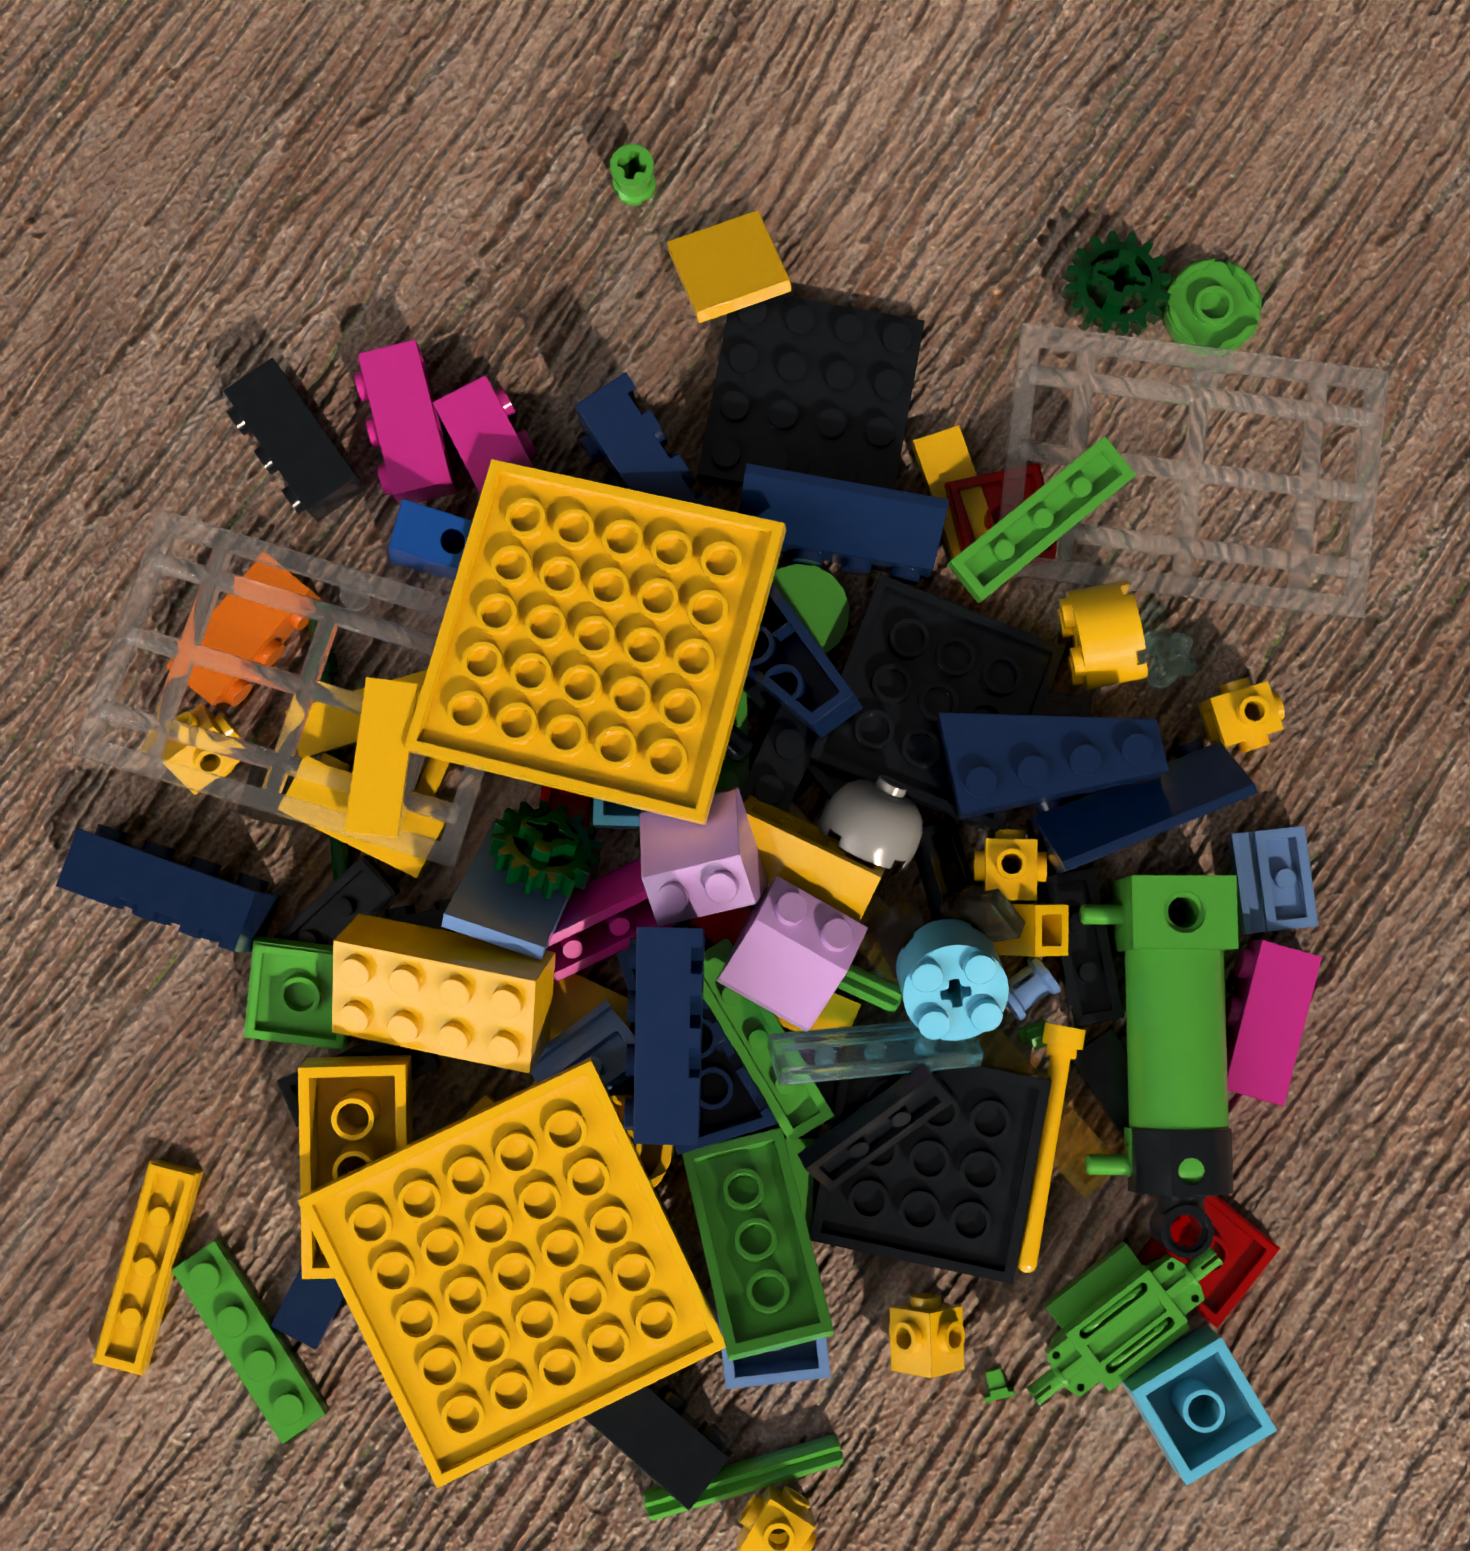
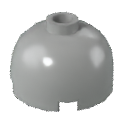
(874, 821)

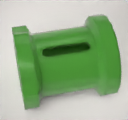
(622, 164)

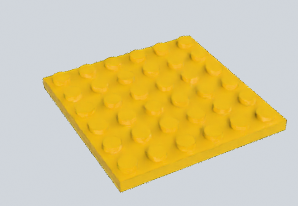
(597, 640)
(513, 1272)

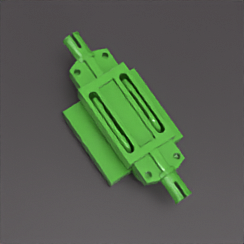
(1118, 1318)

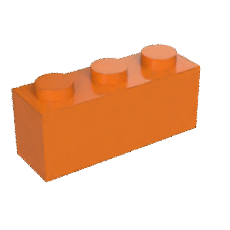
(247, 632)

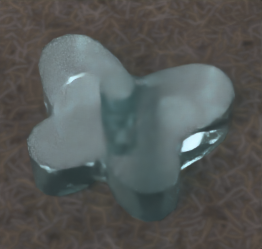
(1170, 657)

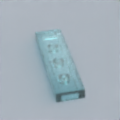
(864, 1052)

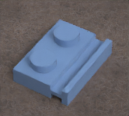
(1273, 880)
(595, 1035)

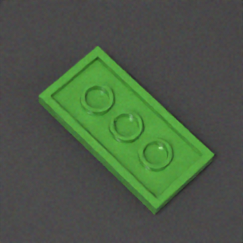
(757, 1245)

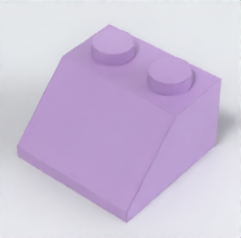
(699, 867)
(792, 953)

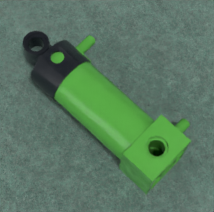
(1175, 1045)

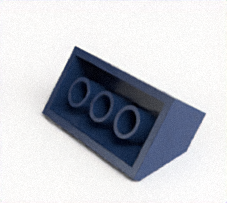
(848, 522)
(1120, 816)

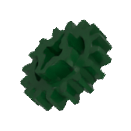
(1133, 291)
(545, 849)

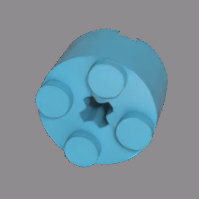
(952, 981)

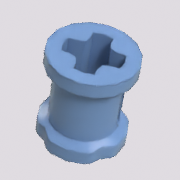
(1030, 987)

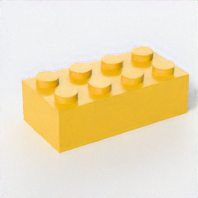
(441, 993)
(347, 1118)

